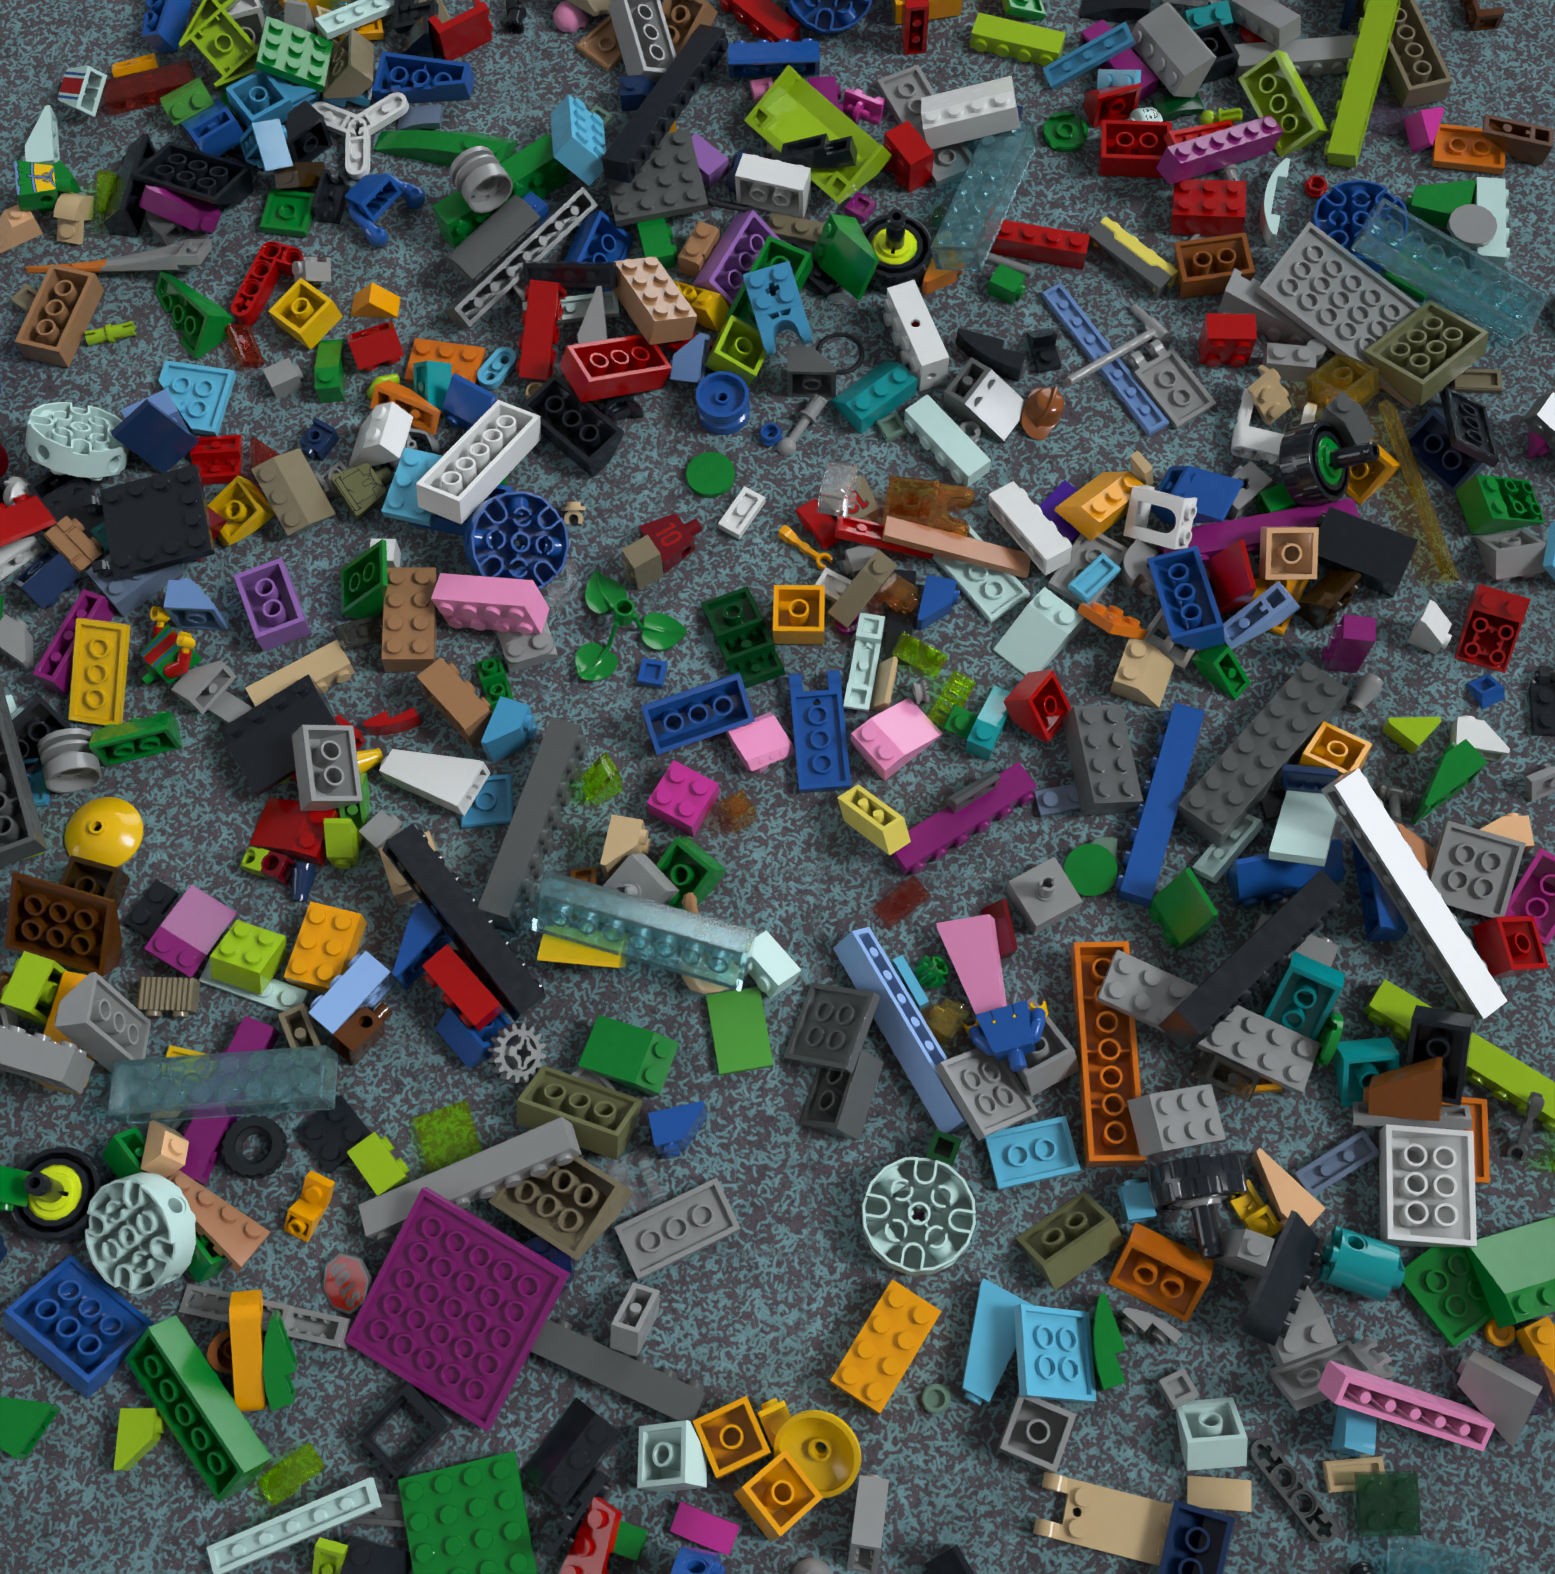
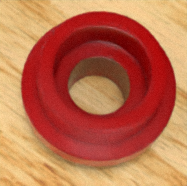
(1315, 181)

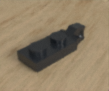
(1542, 703)

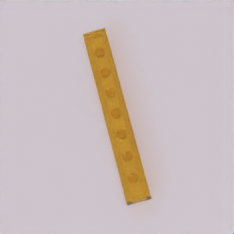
(1418, 492)

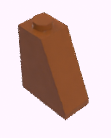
(1407, 1091)

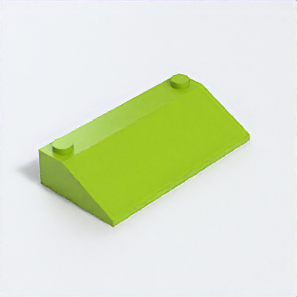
(798, 111)

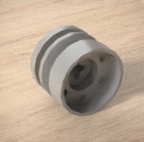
(481, 179)
(68, 760)

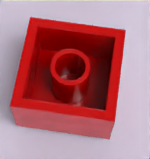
(910, 157)
(1227, 339)

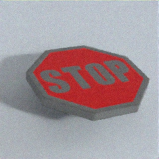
(346, 1282)

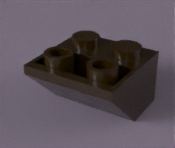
(1328, 597)

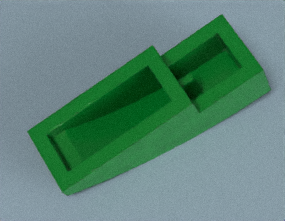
(1105, 1345)
(278, 1363)

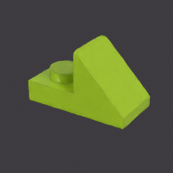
(329, 1556)

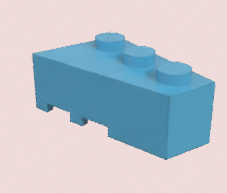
(266, 145)

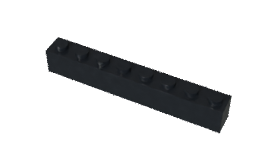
(464, 922)

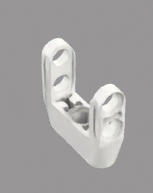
(1260, 443)

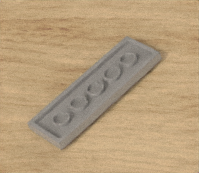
(903, 95)

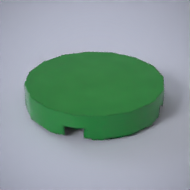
(1065, 132)
(710, 474)
(1091, 869)
(1329, 1038)

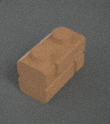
(698, 248)
(73, 544)

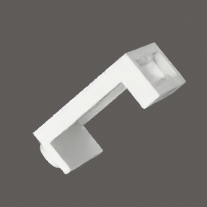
(1139, 511)

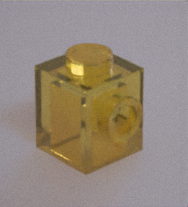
(947, 1020)

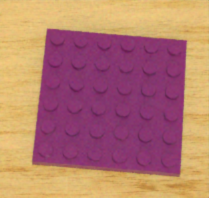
(457, 1308)

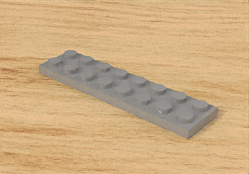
(1241, 1038)

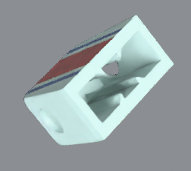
(82, 88)

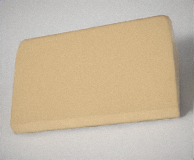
(884, 684)

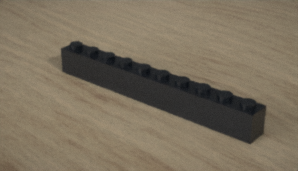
(664, 104)

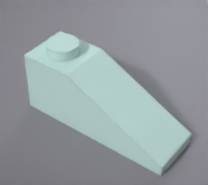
(43, 142)

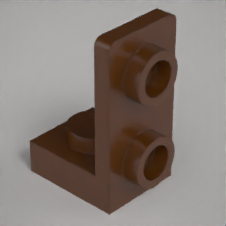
(1479, 18)

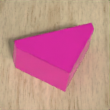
(1423, 127)

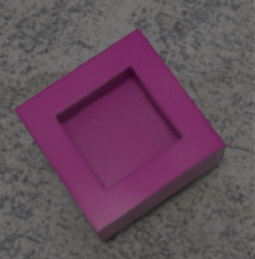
(860, 207)

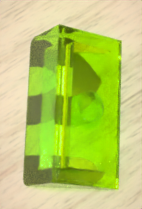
(919, 654)

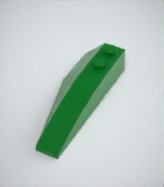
(441, 146)

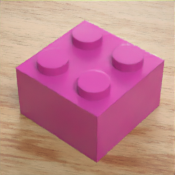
(683, 798)

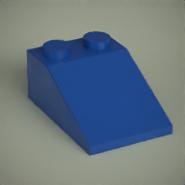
(420, 943)

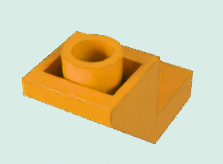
(310, 1207)

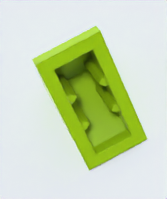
(1410, 731)

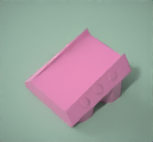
(761, 743)

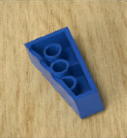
(165, 23)
(422, 78)

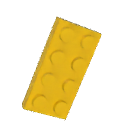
(99, 672)

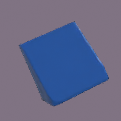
(1486, 690)

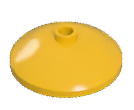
(116, 839)
(828, 1469)

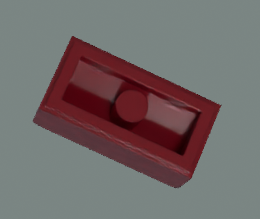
(1004, 927)

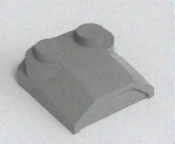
(527, 650)

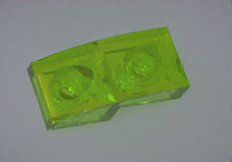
(290, 1473)

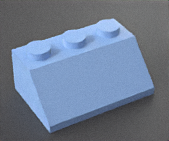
(358, 987)

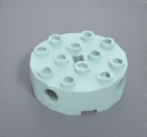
(75, 441)
(919, 1187)
(140, 1232)

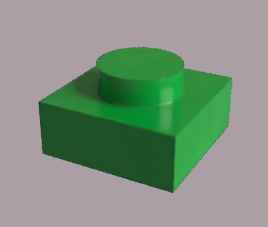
(959, 721)

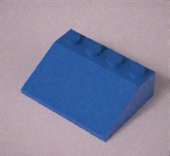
(76, 1325)

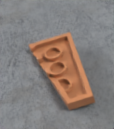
(221, 1223)

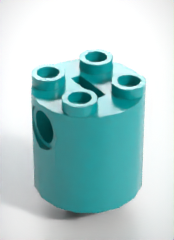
(1361, 1264)

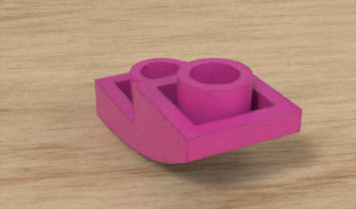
(705, 1528)

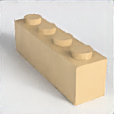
(324, 665)

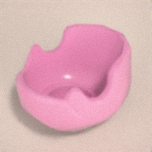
(569, 17)

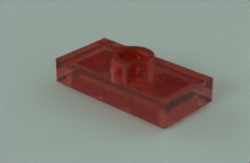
(901, 902)

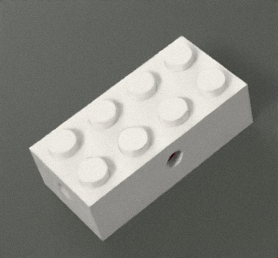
(916, 335)

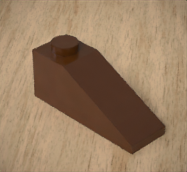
(1519, 139)

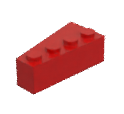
(540, 330)

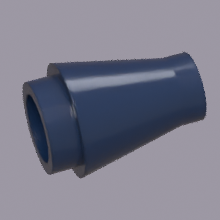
(302, 880)

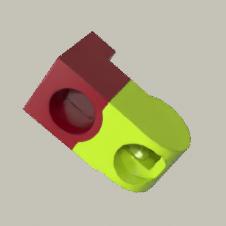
(267, 864)

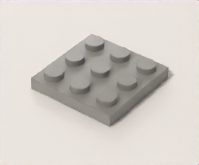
(1475, 869)
(985, 1092)

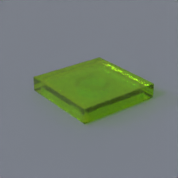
(447, 1135)

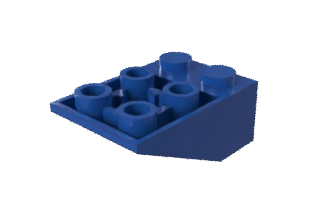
(213, 129)
(1213, 491)

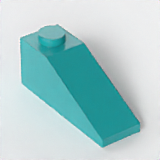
(988, 725)

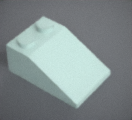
(1039, 633)

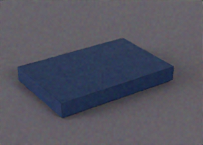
(154, 436)

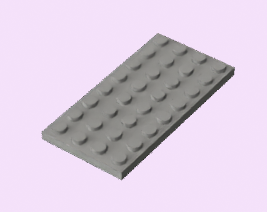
(1336, 297)

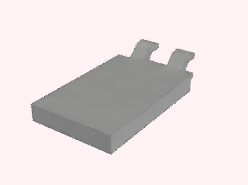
(1171, 385)
(1301, 1377)

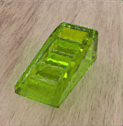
(105, 186)
(955, 684)

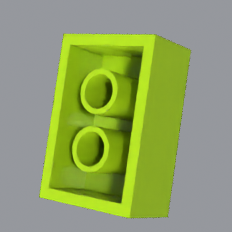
(33, 988)

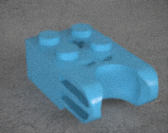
(266, 97)
(779, 311)

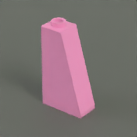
(976, 958)

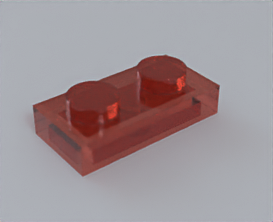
(244, 346)

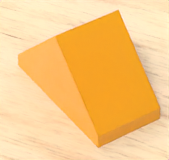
(375, 302)

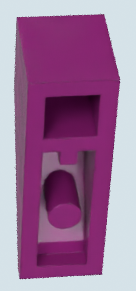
(181, 208)

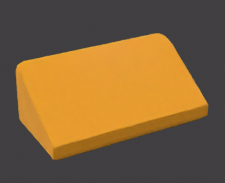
(135, 65)

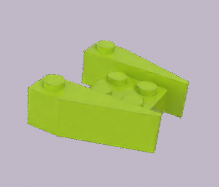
(221, 41)

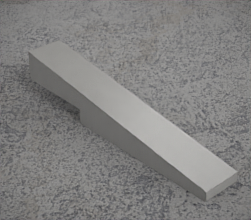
(299, 1322)

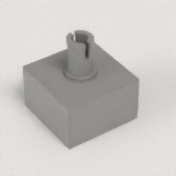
(642, 879)
(1044, 895)

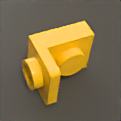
(773, 1417)

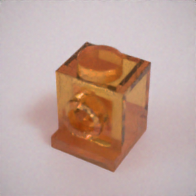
(898, 594)

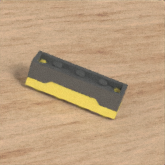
(1131, 258)

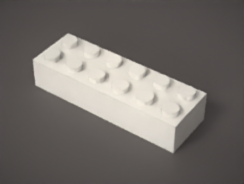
(478, 462)

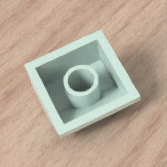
(1211, 1434)
(670, 1458)

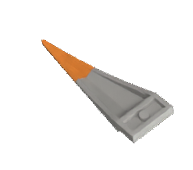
(168, 258)

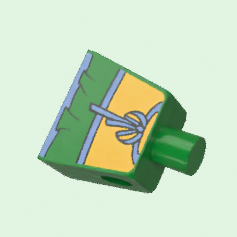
(38, 185)

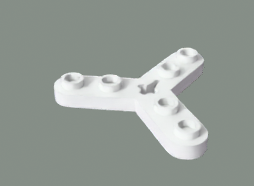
(371, 120)

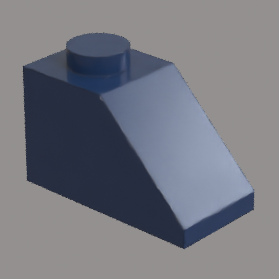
(634, 91)

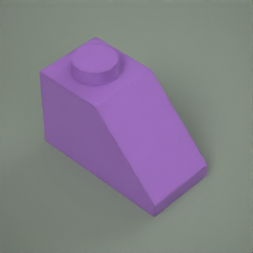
(711, 162)

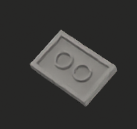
(1082, 555)

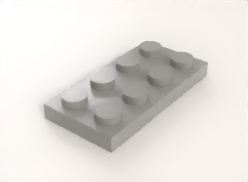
(677, 1228)

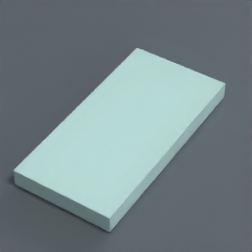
(987, 589)
(1303, 829)

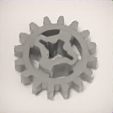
(513, 1066)

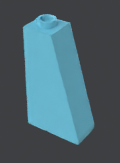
(990, 1341)

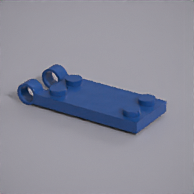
(820, 735)

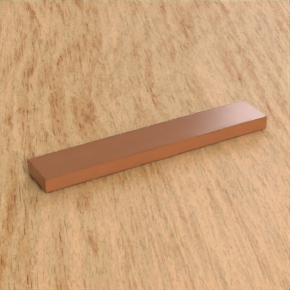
(956, 547)

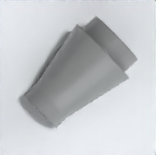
(1366, 690)

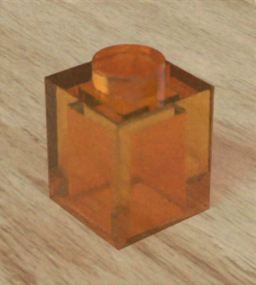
(738, 811)

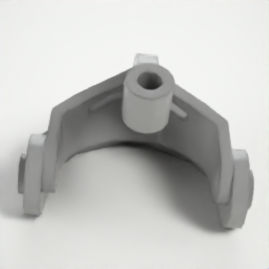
(415, 432)

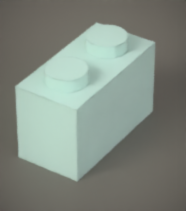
(771, 966)

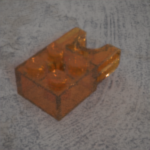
(928, 503)

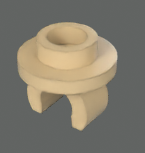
(573, 508)

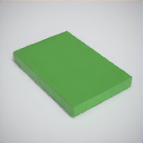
(739, 1031)

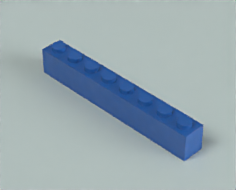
(1160, 805)

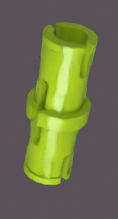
(110, 333)

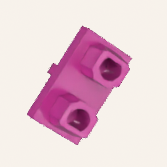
(863, 106)

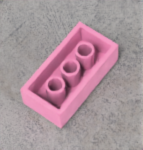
(490, 603)

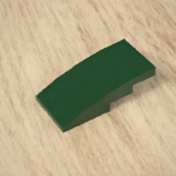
(743, 637)

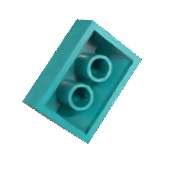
(876, 395)

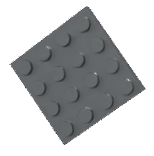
(664, 187)

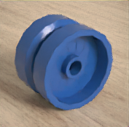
(723, 403)

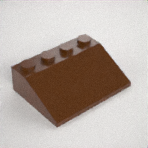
(63, 924)

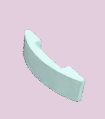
(1270, 222)
(864, 662)

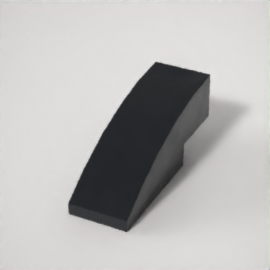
(1114, 10)
(820, 152)
(991, 353)

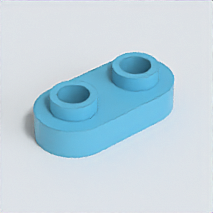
(494, 368)

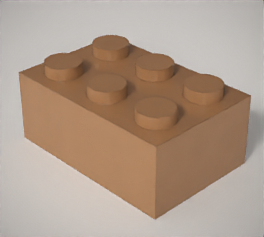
(456, 700)

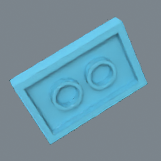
(402, 496)
(1032, 1153)

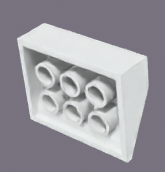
(969, 113)
(1427, 1187)

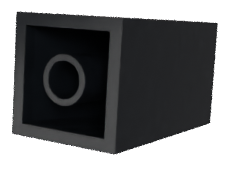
(1364, 548)

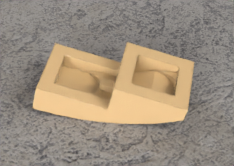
(1220, 1493)

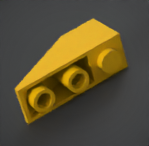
(707, 305)

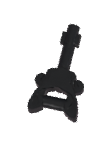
(611, 403)

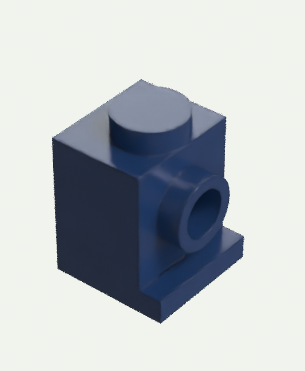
(318, 440)

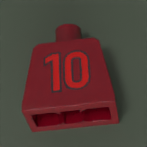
(672, 538)

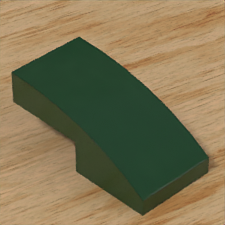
(1173, 107)

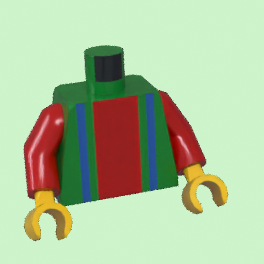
(168, 652)

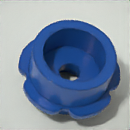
(770, 428)

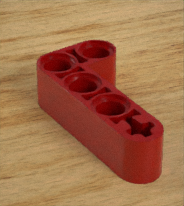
(261, 279)

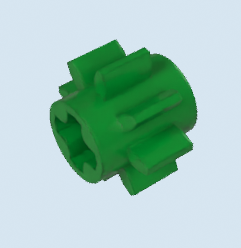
(931, 972)

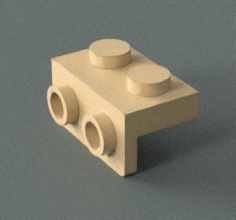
(1269, 395)

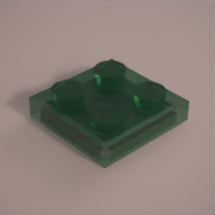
(1387, 1503)

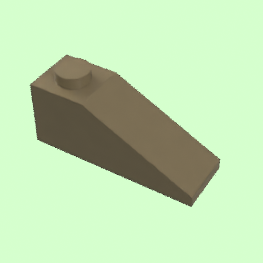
(862, 588)

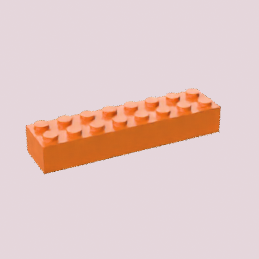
(1105, 1061)

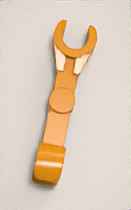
(791, 538)

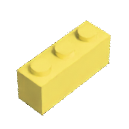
(874, 819)

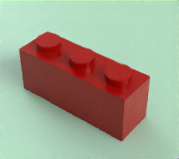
(914, 26)
(462, 988)

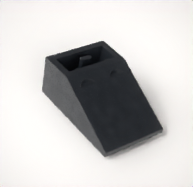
(63, 497)

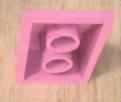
(894, 737)

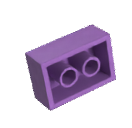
(272, 604)

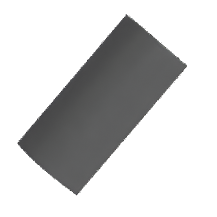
(493, 239)

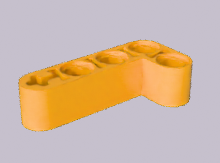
(247, 1349)

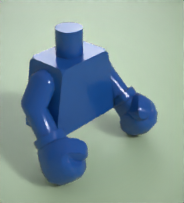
(371, 199)

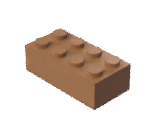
(654, 301)
(59, 315)
(409, 619)

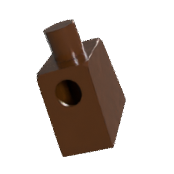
(361, 1033)

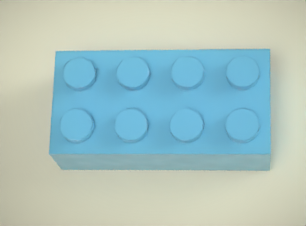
(578, 139)

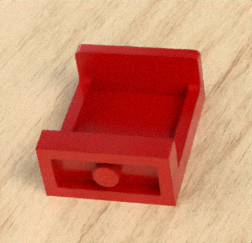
(462, 32)

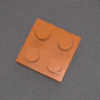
(1112, 620)

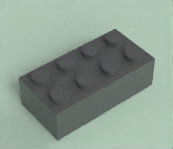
(1102, 759)

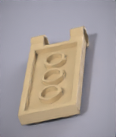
(1108, 1520)

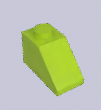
(342, 842)
(137, 1434)

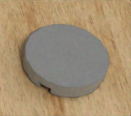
(1472, 225)

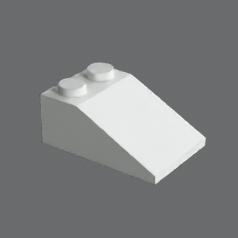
(381, 436)

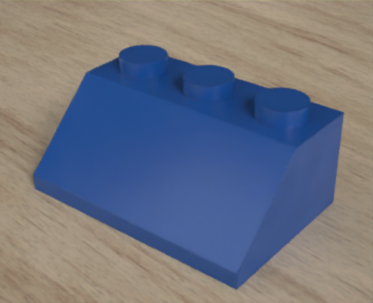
(599, 242)

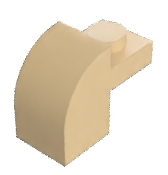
(71, 212)

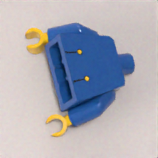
(1009, 1032)

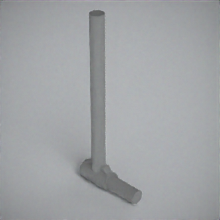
(1153, 330)

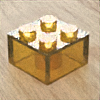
(1343, 374)

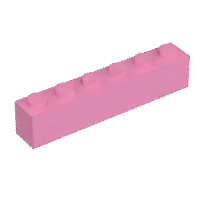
(1405, 1406)

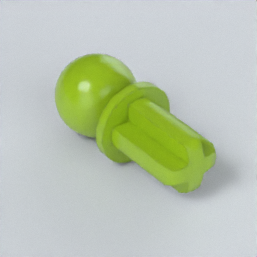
(1230, 114)

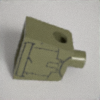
(361, 488)

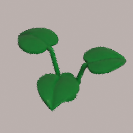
(606, 595)

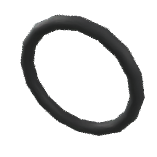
(729, 205)
(849, 336)

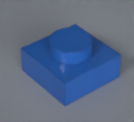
(652, 673)

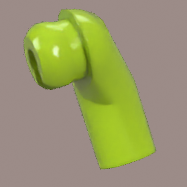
(393, 377)

